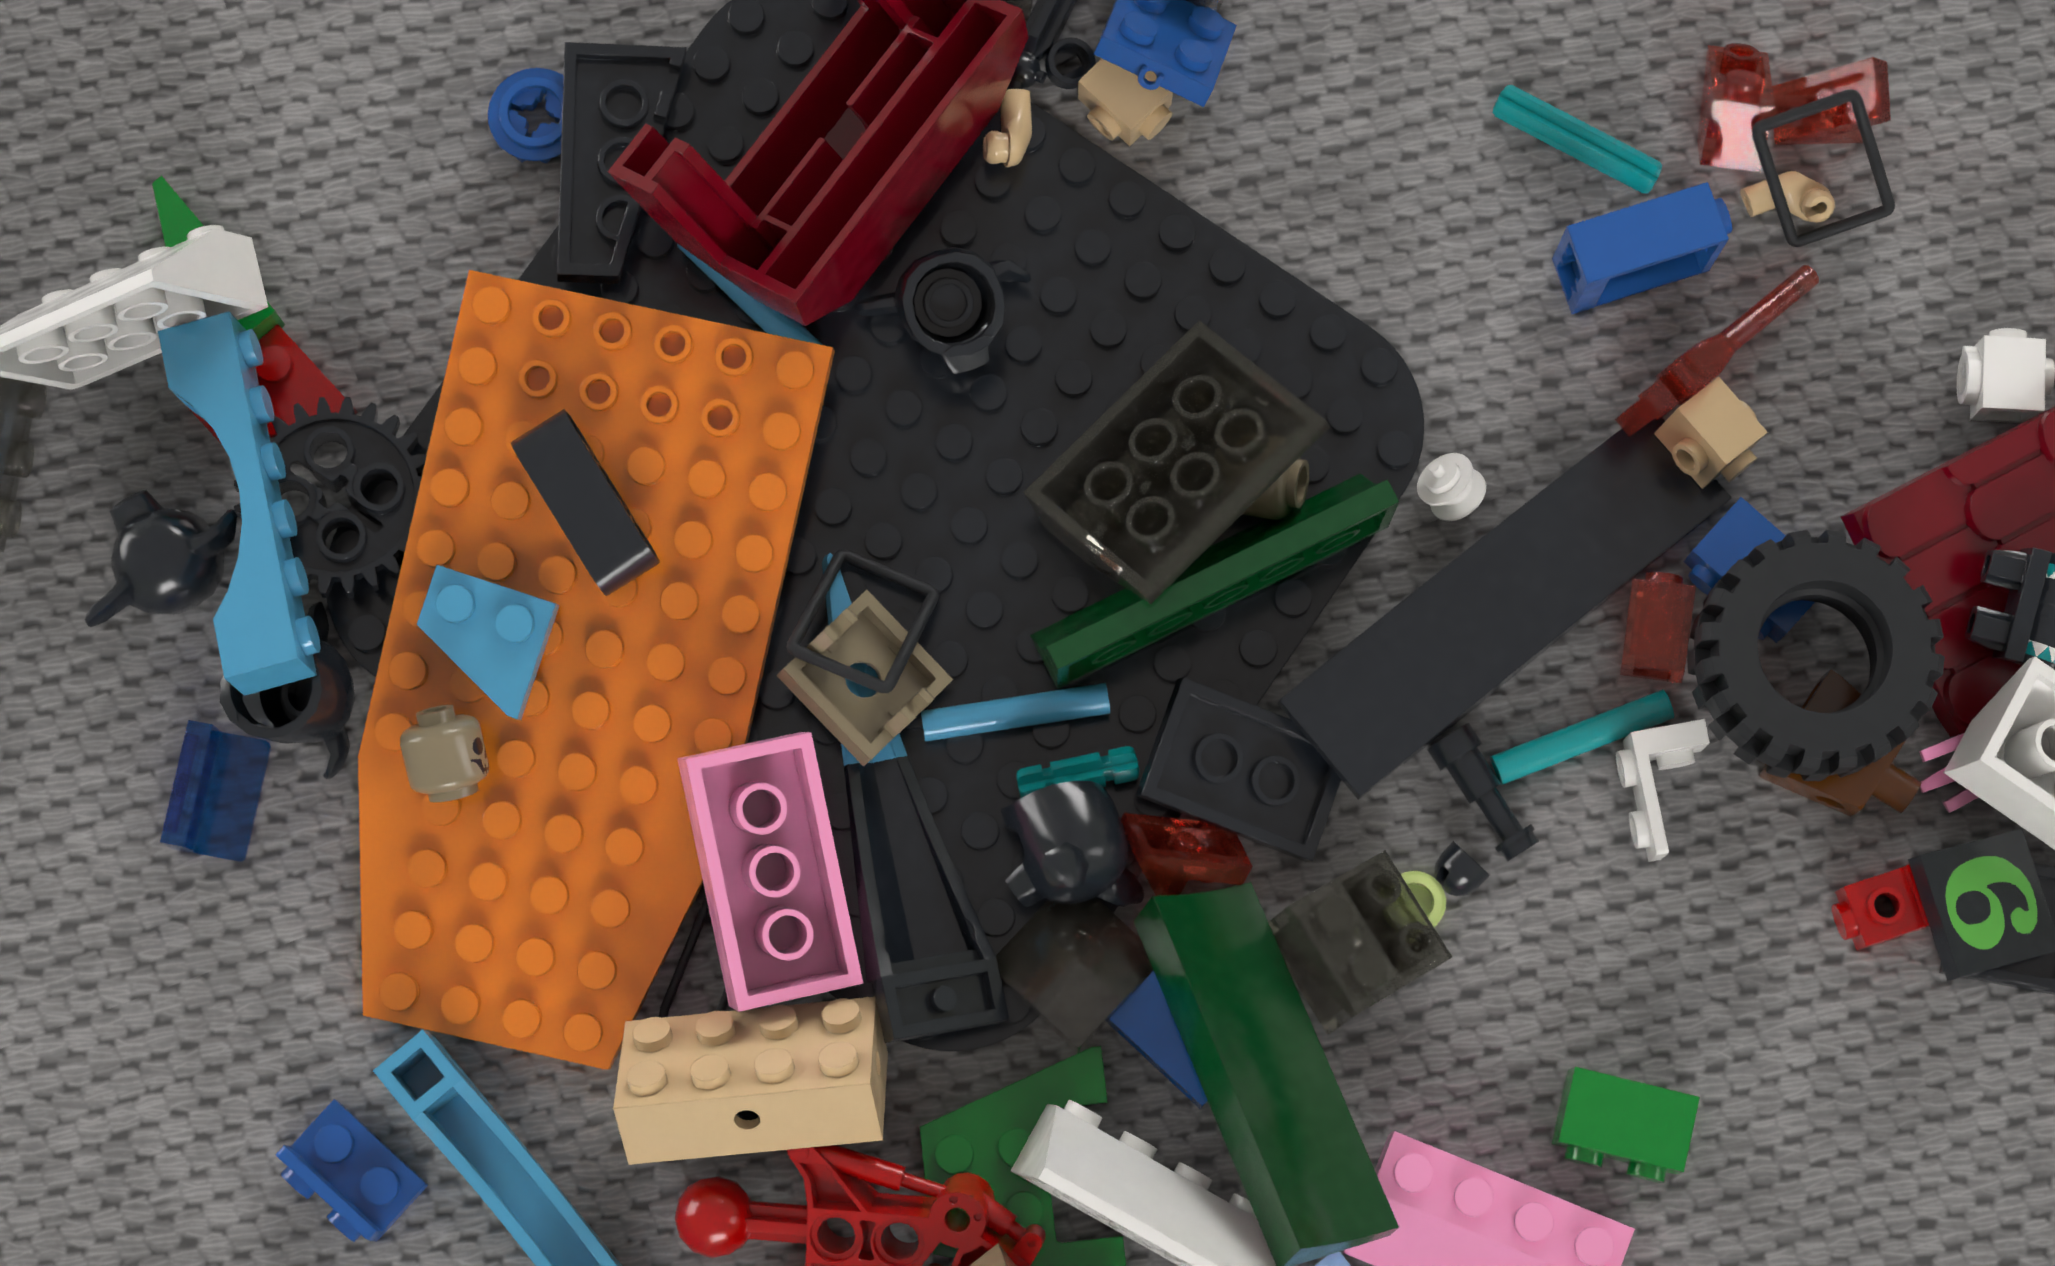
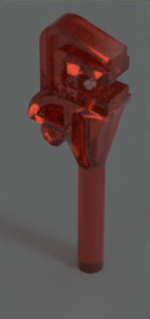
(1709, 357)

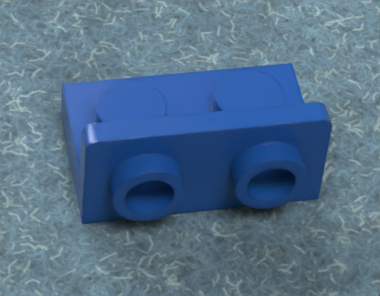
(351, 1173)

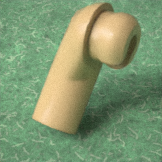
(1016, 130)

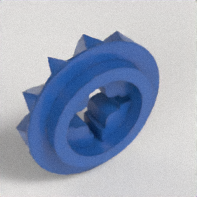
(522, 92)

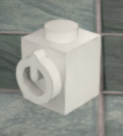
(2005, 377)

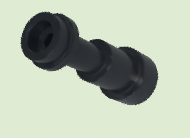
(1478, 783)

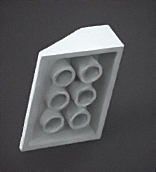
(118, 314)
(1137, 1195)

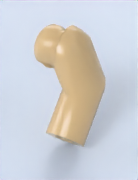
(1803, 195)

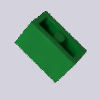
(1624, 1123)

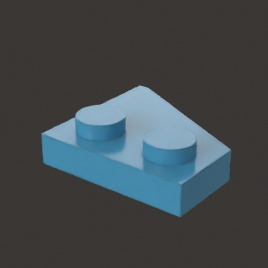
(489, 634)

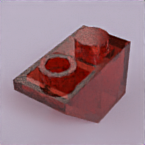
(1733, 100)
(1658, 627)

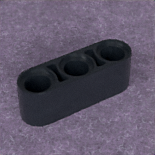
(585, 502)

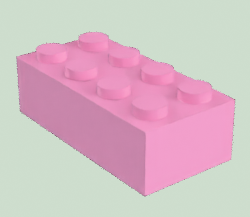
(770, 871)

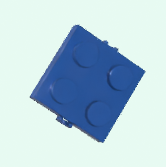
(1170, 38)

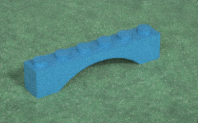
(262, 618)
(489, 1155)

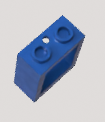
(1641, 247)

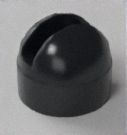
(1063, 52)
(1458, 871)

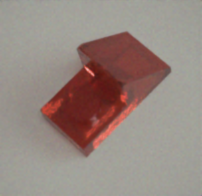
(1838, 123)
(1184, 850)

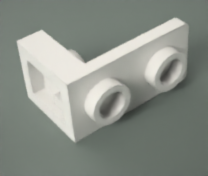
(1671, 748)

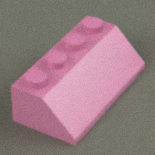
(1476, 1217)

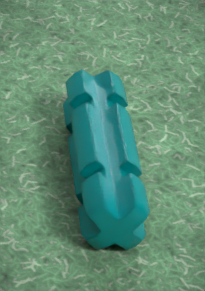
(1119, 765)

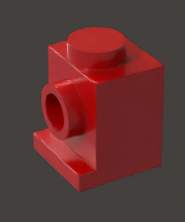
(1857, 916)

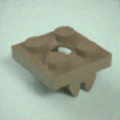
(872, 637)

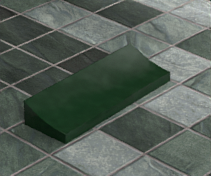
(1217, 578)
(1264, 1073)

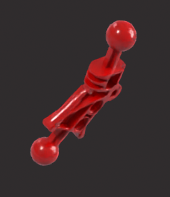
(720, 1217)

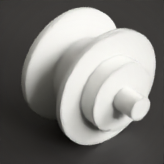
(1451, 487)

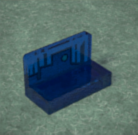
(215, 793)

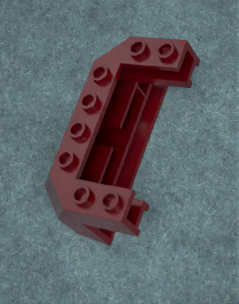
(842, 157)

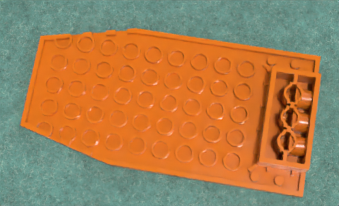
(572, 867)

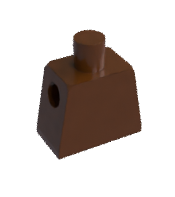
(1852, 791)

